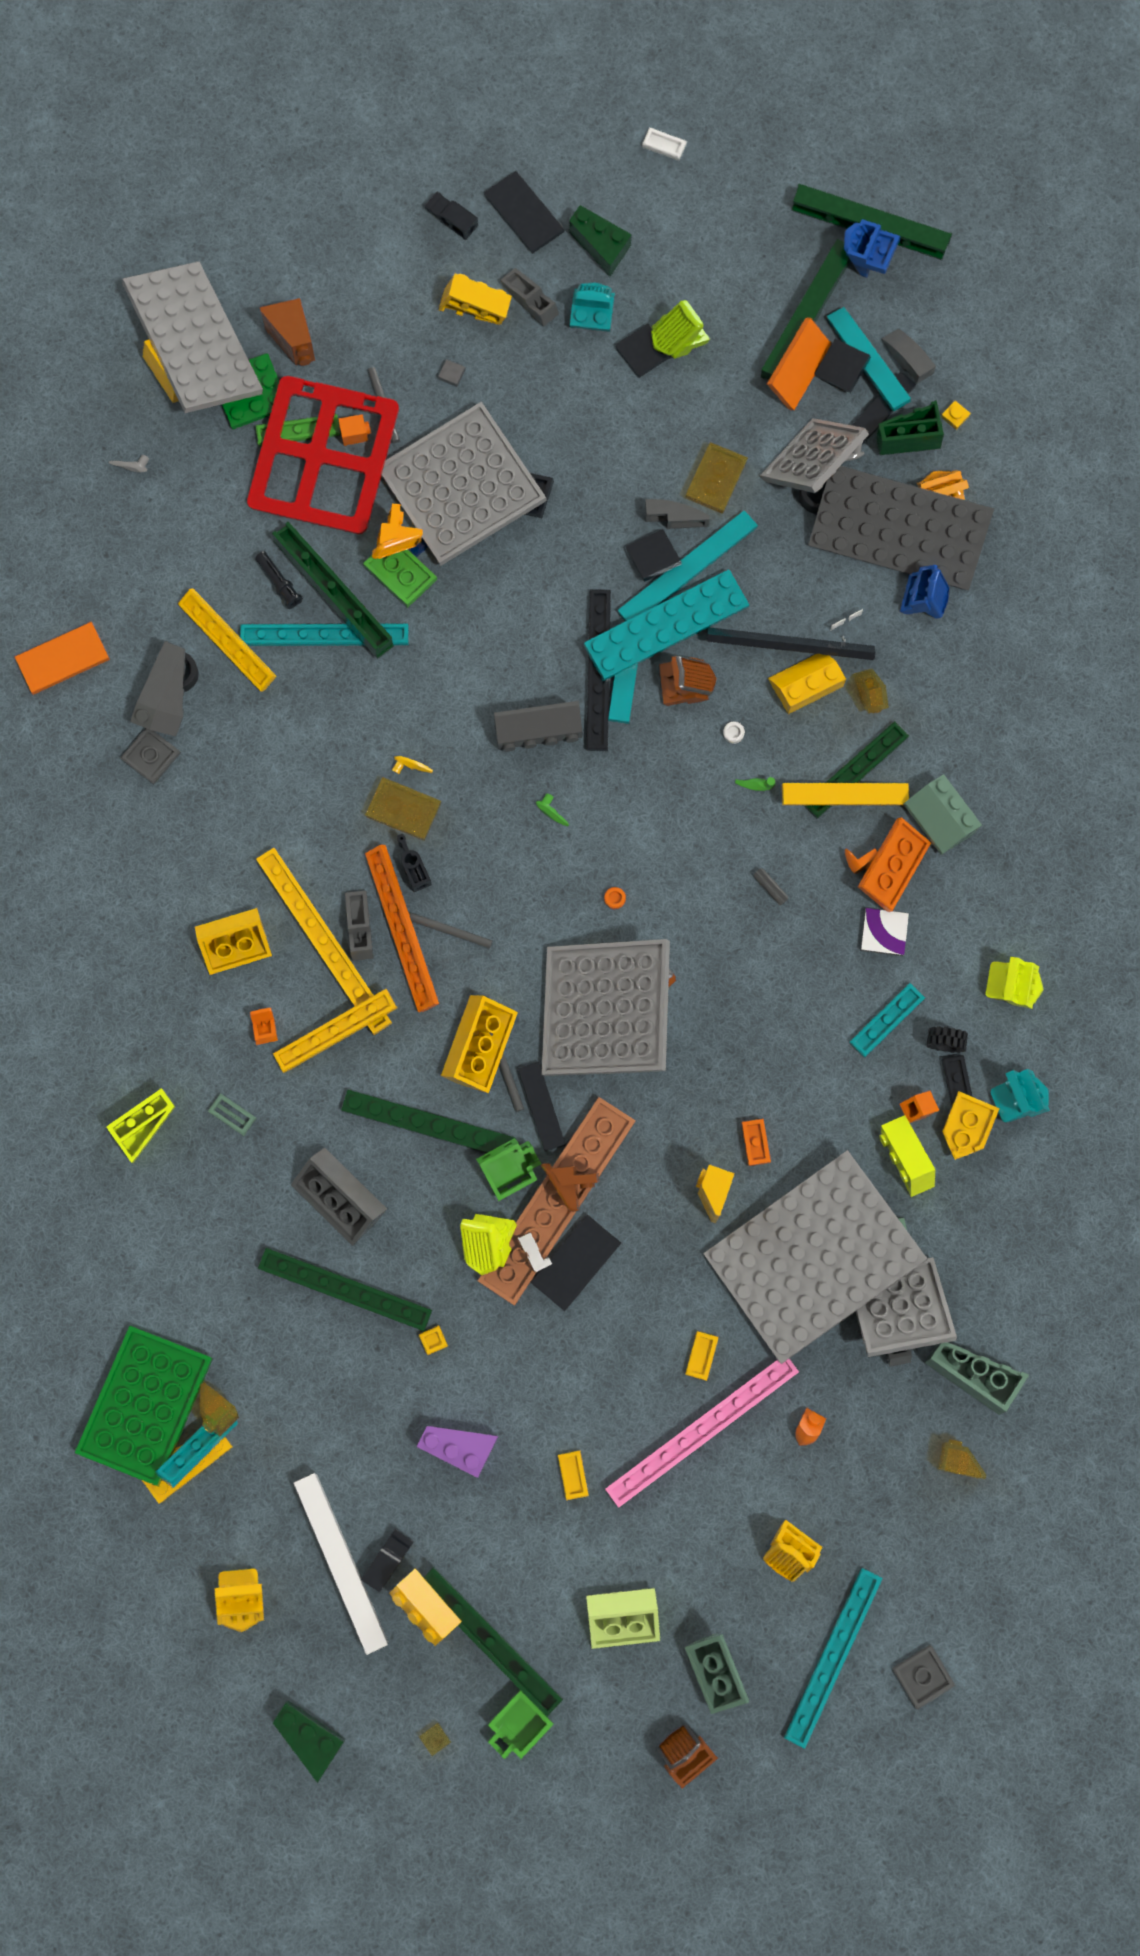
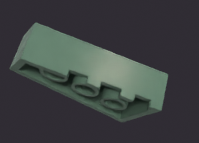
(978, 1376)

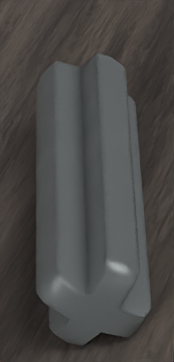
(770, 886)

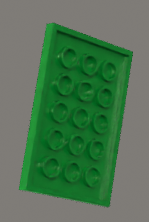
(143, 1405)

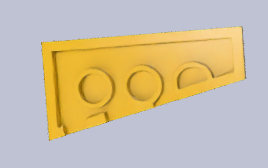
(164, 1490)

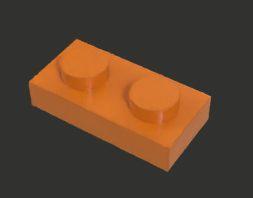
(756, 1142)

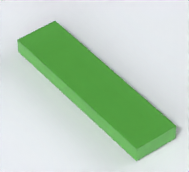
(298, 429)

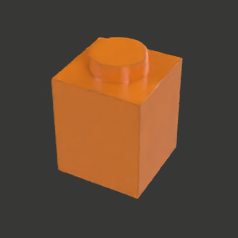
(354, 429)
(919, 1106)

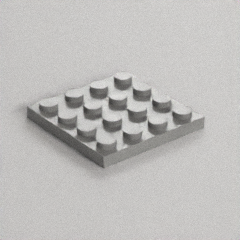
(814, 455)
(907, 1314)

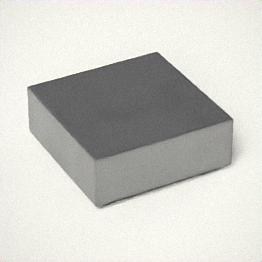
(451, 373)

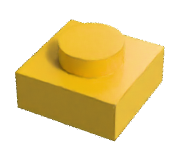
(955, 415)

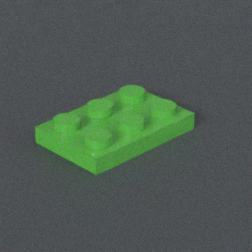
(402, 575)

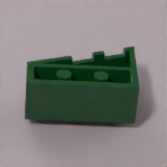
(600, 238)
(911, 432)
(308, 1738)

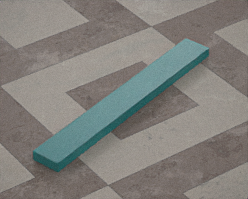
(690, 566)
(313, 634)
(833, 1658)

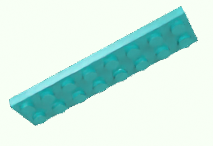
(666, 625)

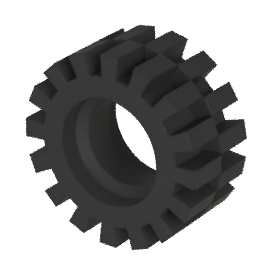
(947, 1039)

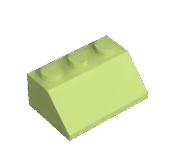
(623, 1618)

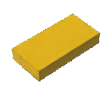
(701, 1356)
(573, 1475)

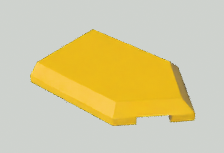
(968, 1125)

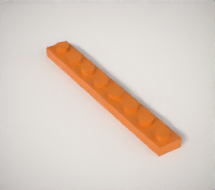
(402, 928)

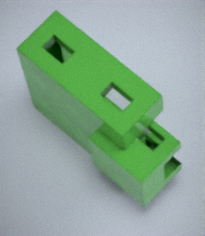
(508, 1164)
(519, 1726)

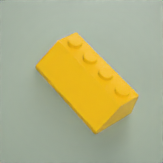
(474, 1051)

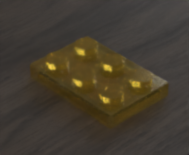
(716, 477)
(403, 808)

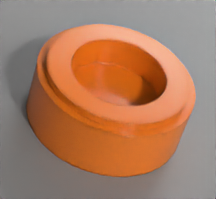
(615, 898)

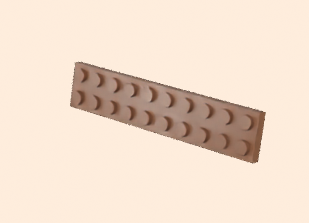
(546, 1212)

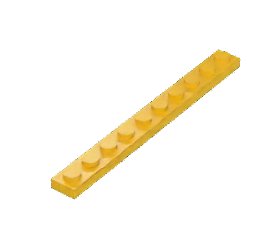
(318, 933)

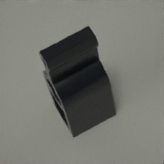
(452, 215)
(411, 870)
(387, 1560)

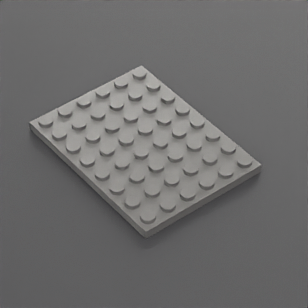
(815, 1257)

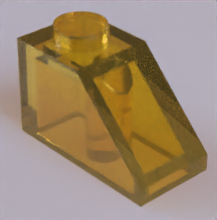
(871, 691)
(216, 1411)
(959, 1460)

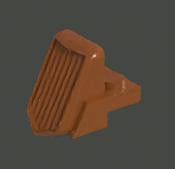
(565, 1182)

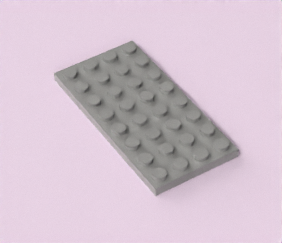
(192, 337)

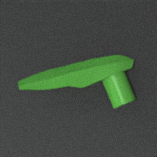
(757, 784)
(549, 811)

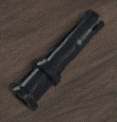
(283, 587)

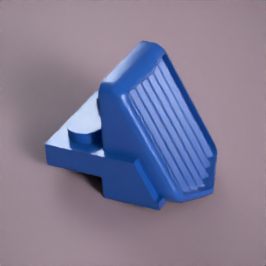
(869, 247)
(926, 592)

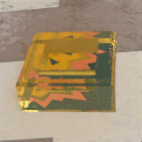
(435, 1739)

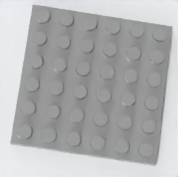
(461, 483)
(606, 1008)

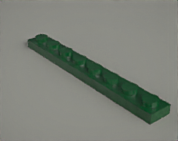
(423, 1122)
(345, 1289)

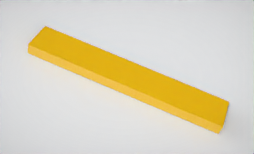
(227, 640)
(845, 794)
(335, 1031)

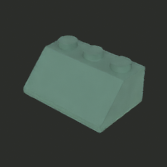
(942, 814)
(716, 1673)

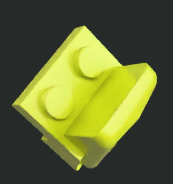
(1014, 982)
(486, 1242)

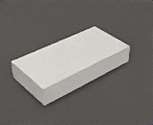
(664, 144)

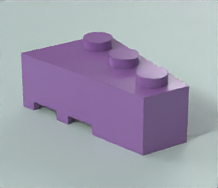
(459, 1448)

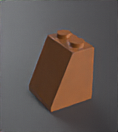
(289, 329)

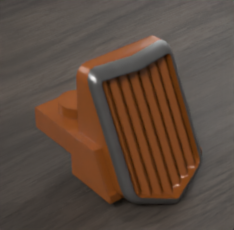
(686, 680)
(685, 1755)

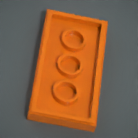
(799, 364)
(62, 658)
(894, 864)

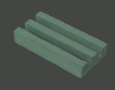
(247, 1125)

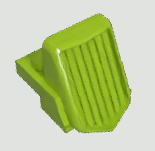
(679, 331)

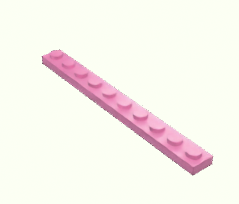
(700, 1431)

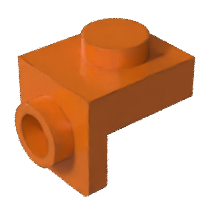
(264, 1026)

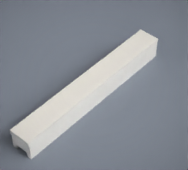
(341, 1563)

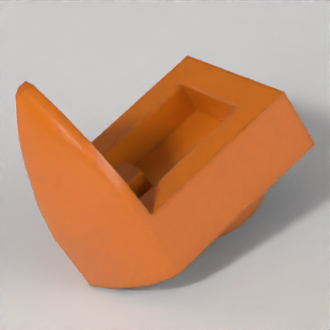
(860, 864)
(809, 1427)

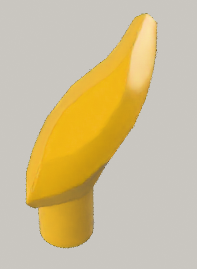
(403, 761)

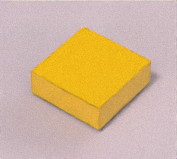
(433, 1340)

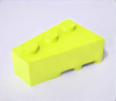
(141, 1123)
(908, 1155)

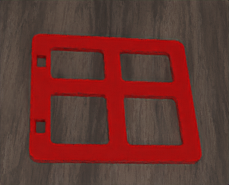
(317, 454)

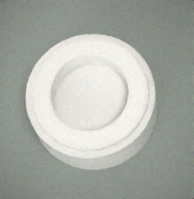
(733, 732)

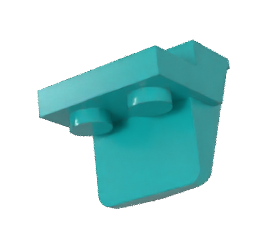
(592, 307)
(1020, 1096)

